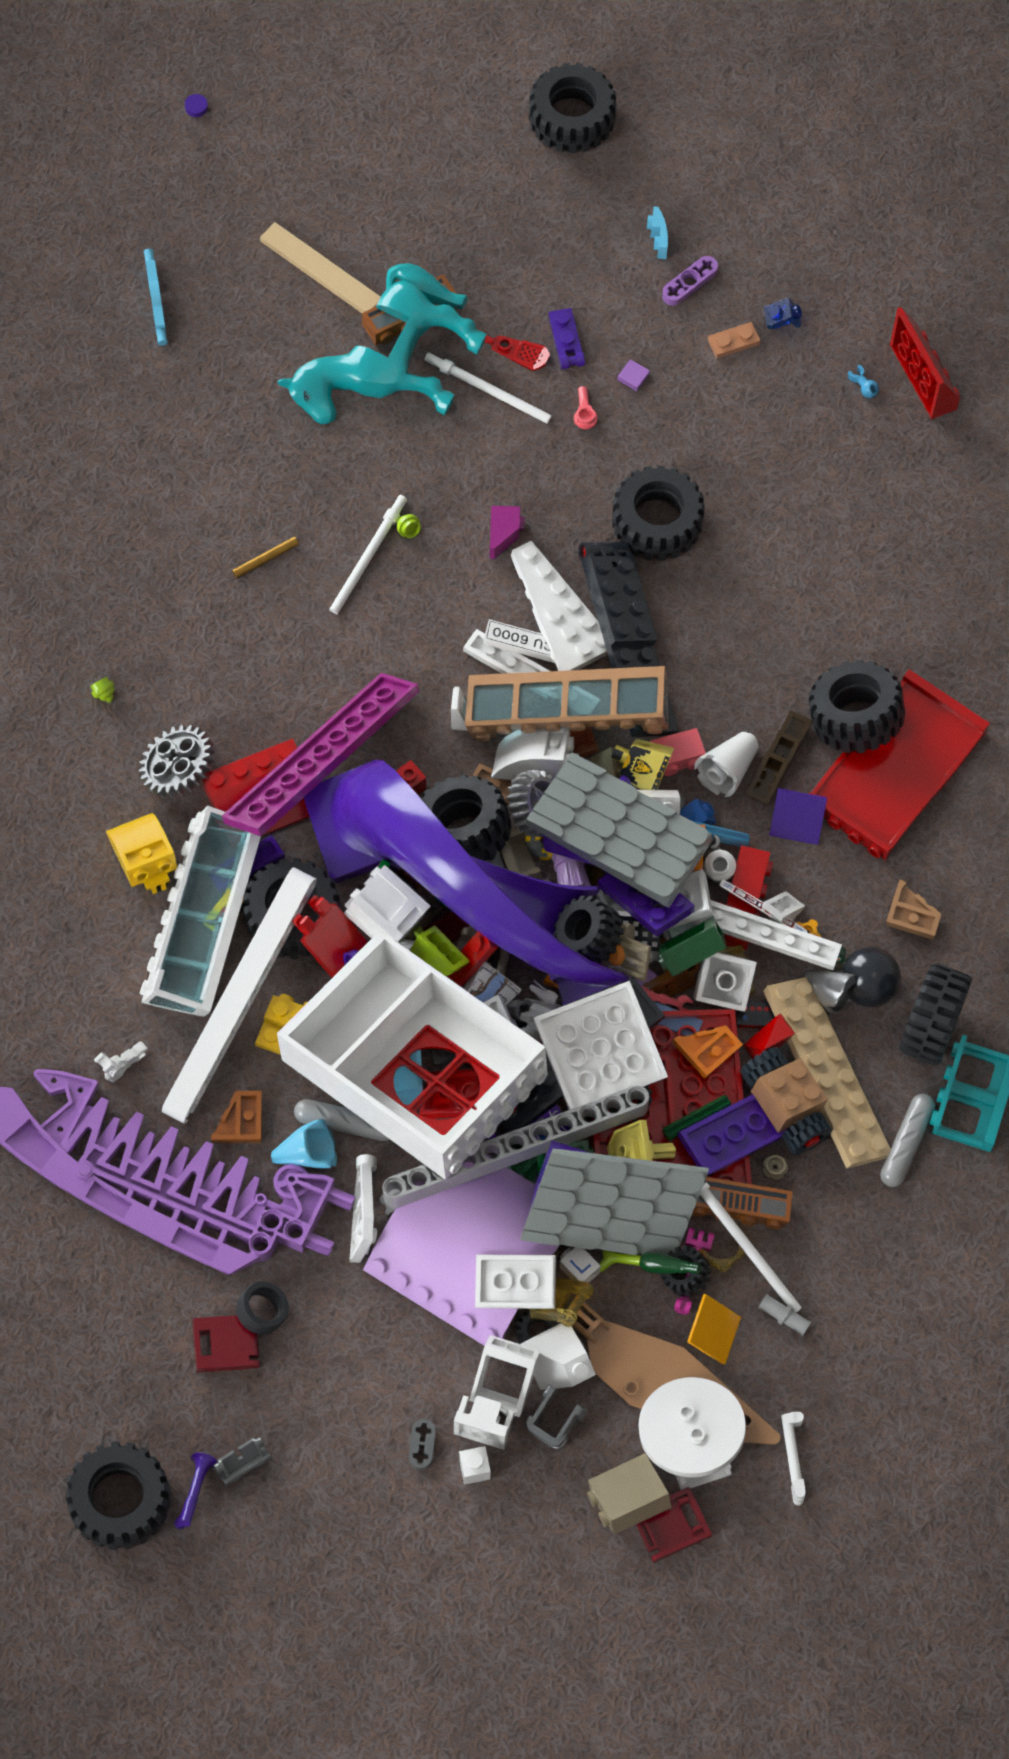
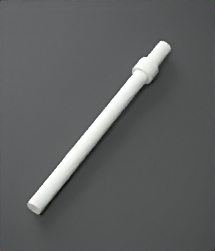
(448, 367)
(390, 518)

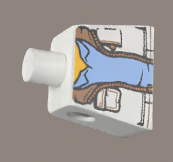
(488, 983)

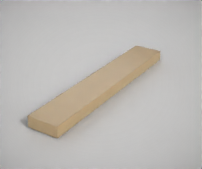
(319, 268)

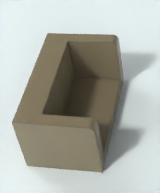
(517, 857)

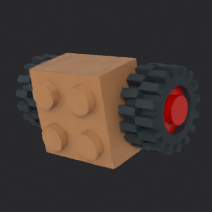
(788, 1098)

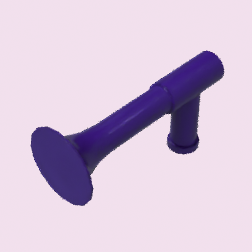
(202, 1465)

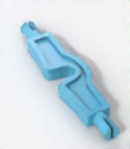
(155, 297)

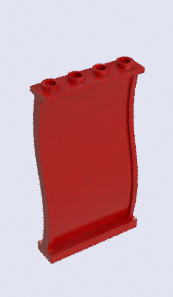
(886, 789)

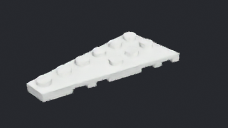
(560, 614)

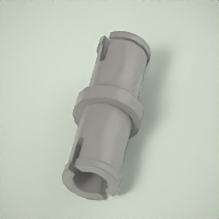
(784, 1314)

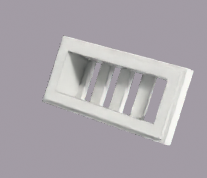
(458, 710)

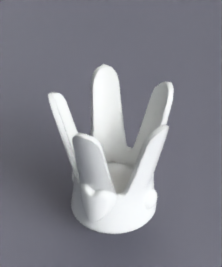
(545, 996)

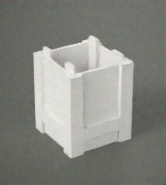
(386, 906)

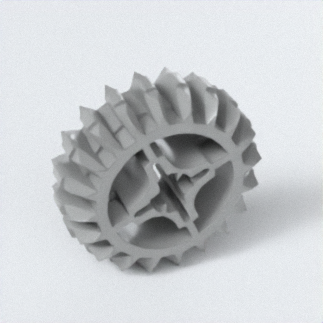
(524, 795)

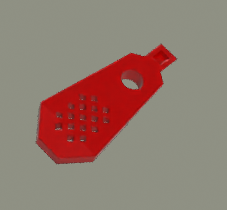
(516, 348)

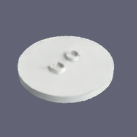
(692, 1427)

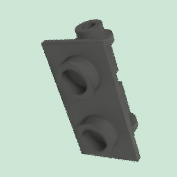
(252, 1456)

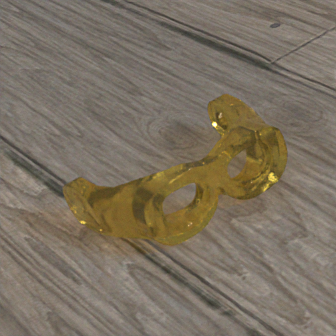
(723, 1264)

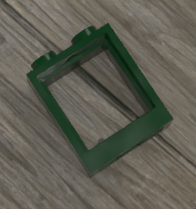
(691, 946)

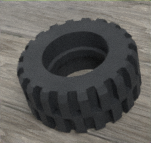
(567, 131)
(658, 539)
(863, 728)
(477, 798)
(265, 888)
(935, 1014)
(126, 1529)

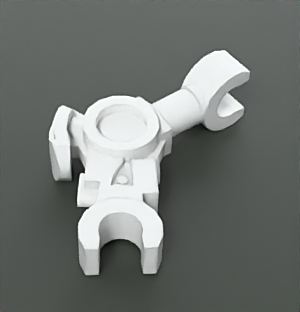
(116, 1066)

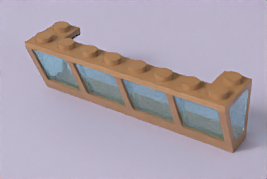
(567, 701)

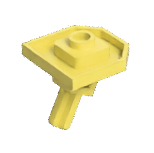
(634, 1143)

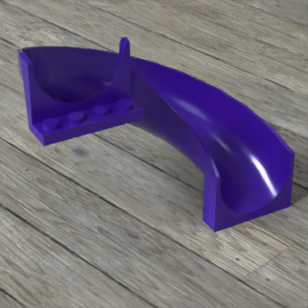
(378, 816)

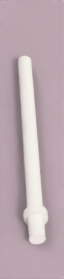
(749, 1249)

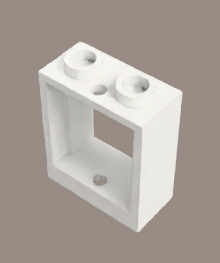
(511, 1353)

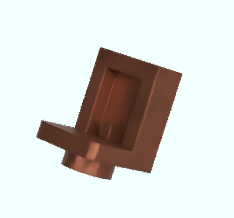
(584, 742)

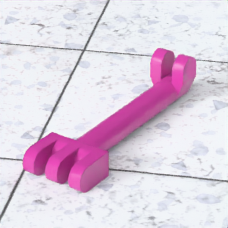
(683, 1304)

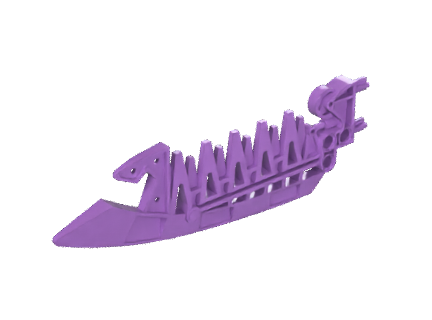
(92, 1180)

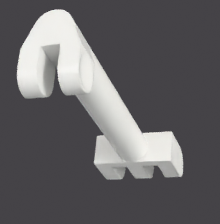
(790, 1421)

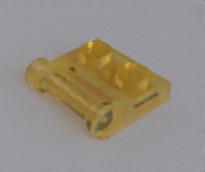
(563, 1291)

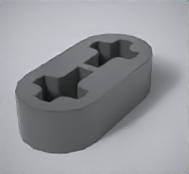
(428, 1445)

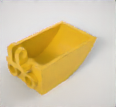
(143, 852)

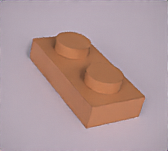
(734, 340)

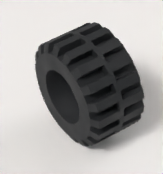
(604, 929)

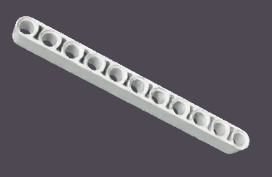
(238, 995)

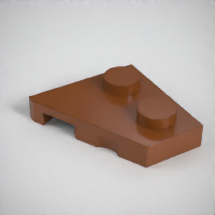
(241, 1120)

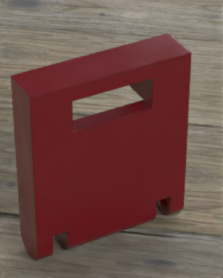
(230, 1344)
(670, 1530)

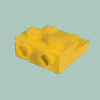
(278, 1014)

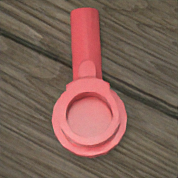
(585, 416)

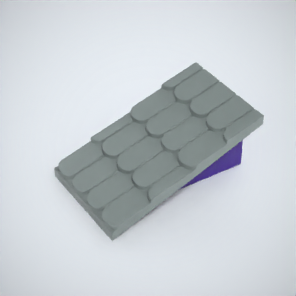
(618, 830)
(611, 1202)

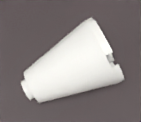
(727, 763)

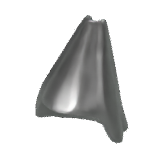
(831, 988)

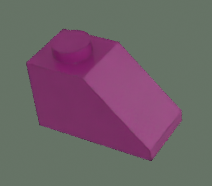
(504, 528)

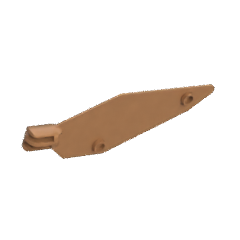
(640, 1364)

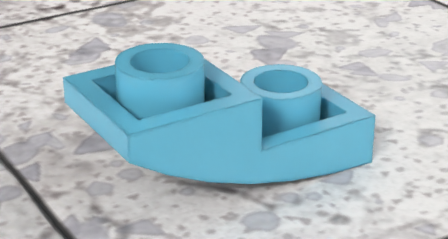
(658, 231)

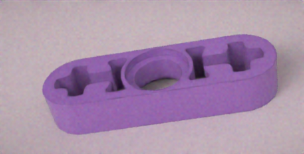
(692, 271)

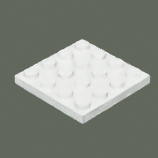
(600, 1045)

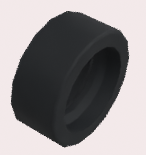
(275, 1296)

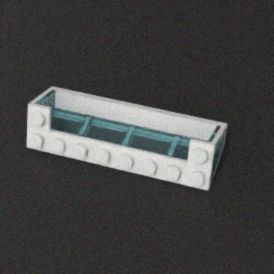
(200, 915)

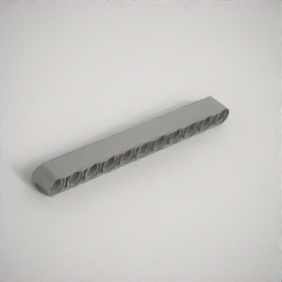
(526, 1137)

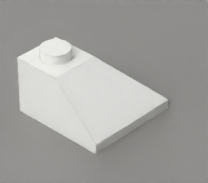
(561, 1358)

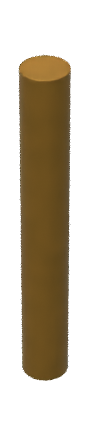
(265, 557)

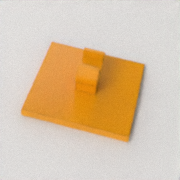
(714, 1329)

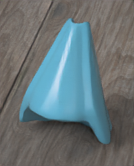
(308, 1147)

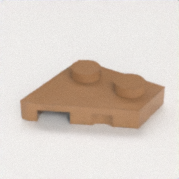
(912, 913)

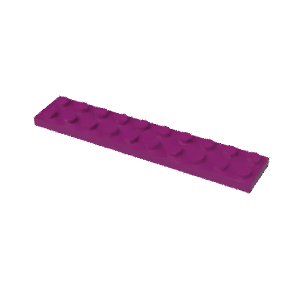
(320, 754)

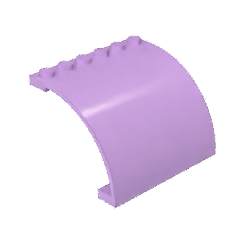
(434, 1244)

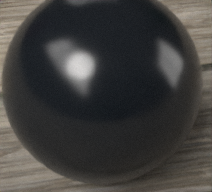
(875, 975)

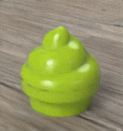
(408, 526)
(103, 690)

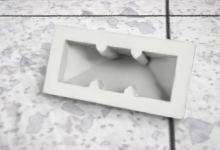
(783, 907)

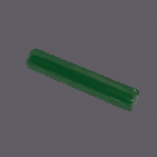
(673, 1129)

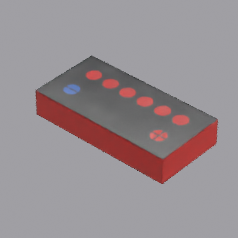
(755, 1016)

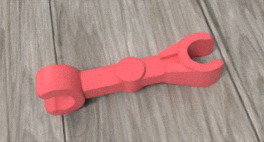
(664, 999)

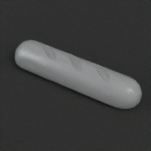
(336, 1118)
(907, 1140)

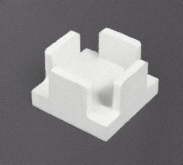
(483, 1422)

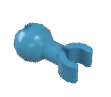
(868, 387)

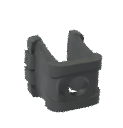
(577, 1415)

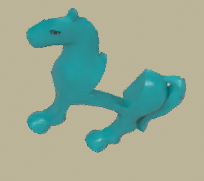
(379, 375)

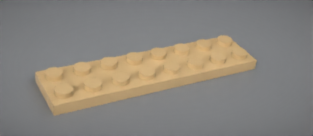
(816, 1043)

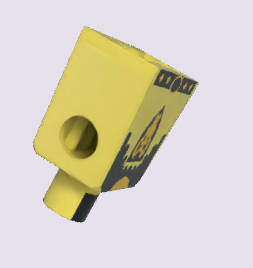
(643, 763)

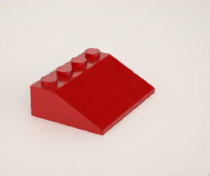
(923, 366)
(231, 782)

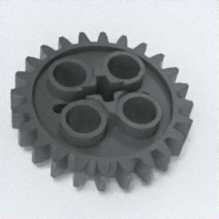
(177, 761)

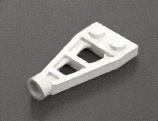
(362, 1224)

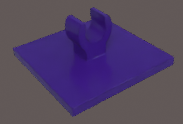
(798, 816)

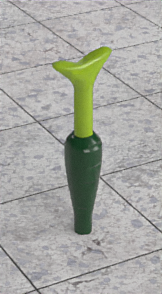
(650, 1262)

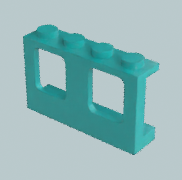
(989, 1100)

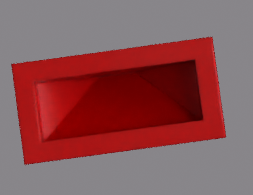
(770, 1036)

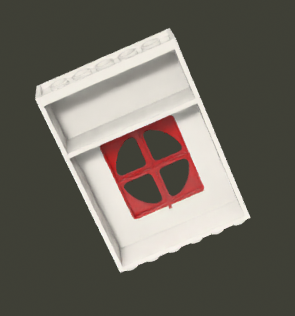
(382, 1013)

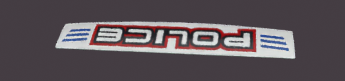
(756, 903)

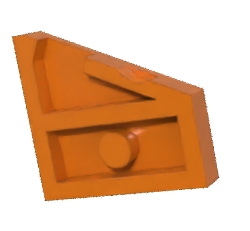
(708, 1048)

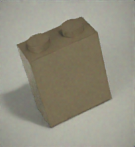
(628, 1494)

